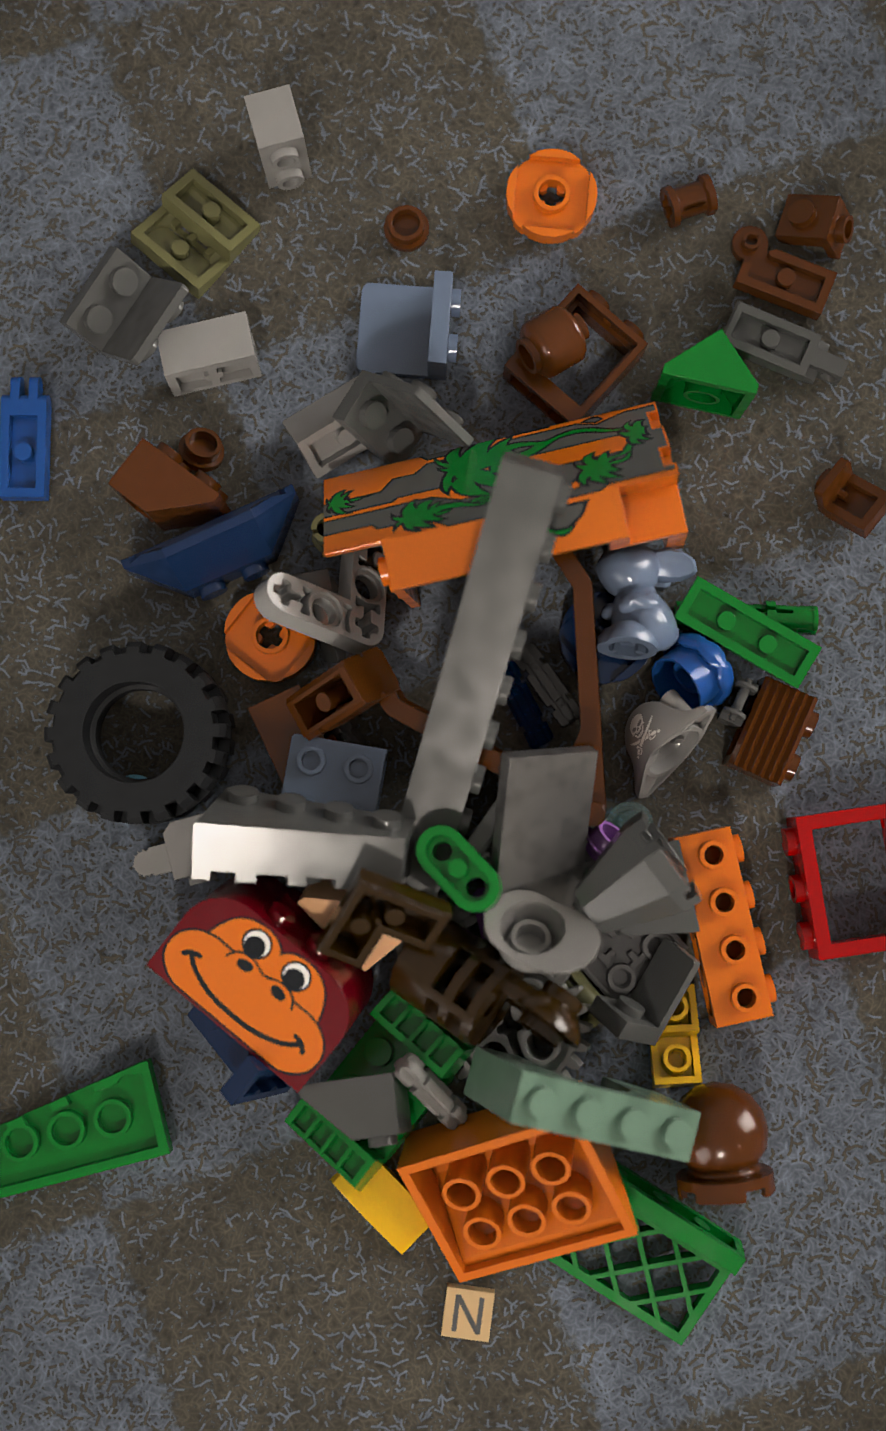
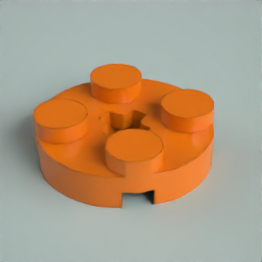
(572, 181)
(260, 663)

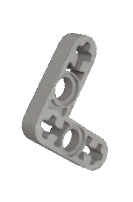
(341, 608)

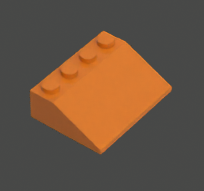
(512, 1193)

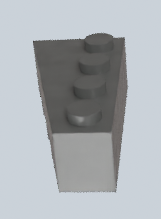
(299, 839)

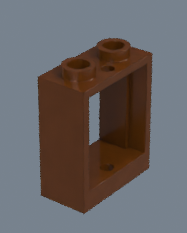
(620, 334)

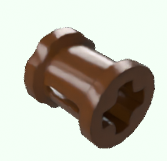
(689, 200)

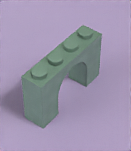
(608, 1114)

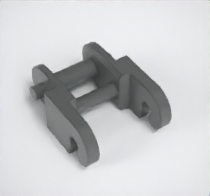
(732, 715)

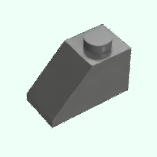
(363, 1107)

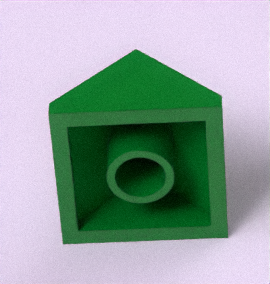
(708, 379)

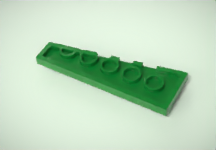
(85, 1132)

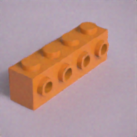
(727, 942)

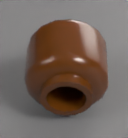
(552, 341)

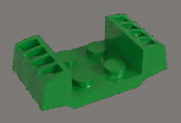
(395, 1033)

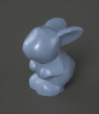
(638, 614)

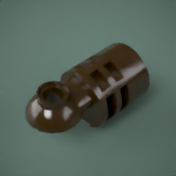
(471, 988)

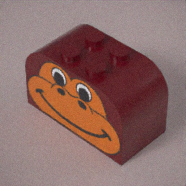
(256, 974)

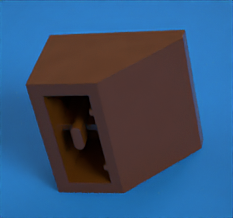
(166, 490)

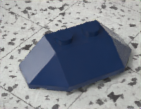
(221, 549)

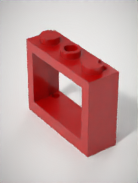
(806, 883)

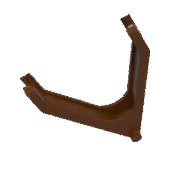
(590, 734)

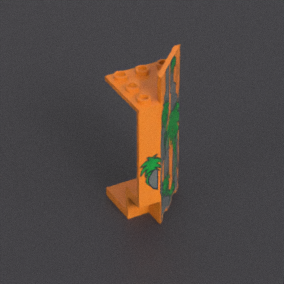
(435, 505)

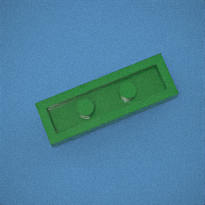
(747, 632)

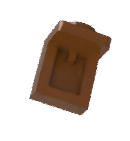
(816, 222)
(849, 499)

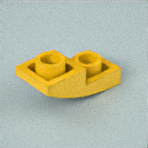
(676, 1053)
(386, 1207)

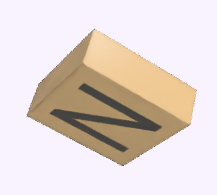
(467, 1312)

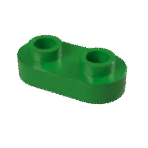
(459, 870)

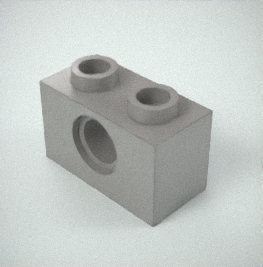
(279, 137)

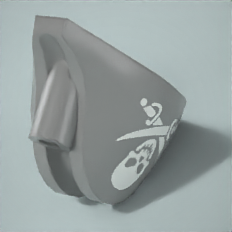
(662, 737)

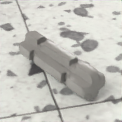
(430, 1091)

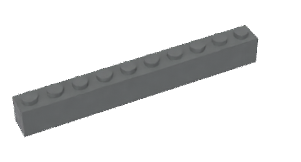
(479, 649)

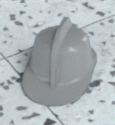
(541, 933)

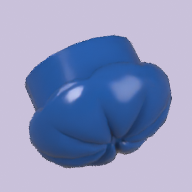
(695, 671)

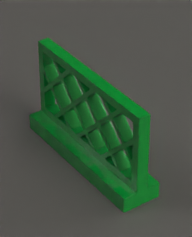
(685, 1228)

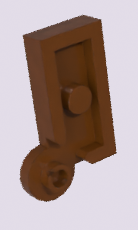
(779, 275)

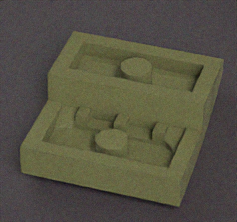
(209, 218)

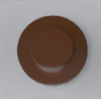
(406, 228)
(201, 449)

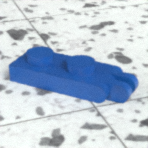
(25, 442)

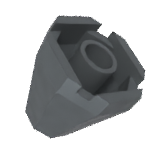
(635, 879)

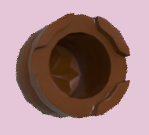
(725, 1147)

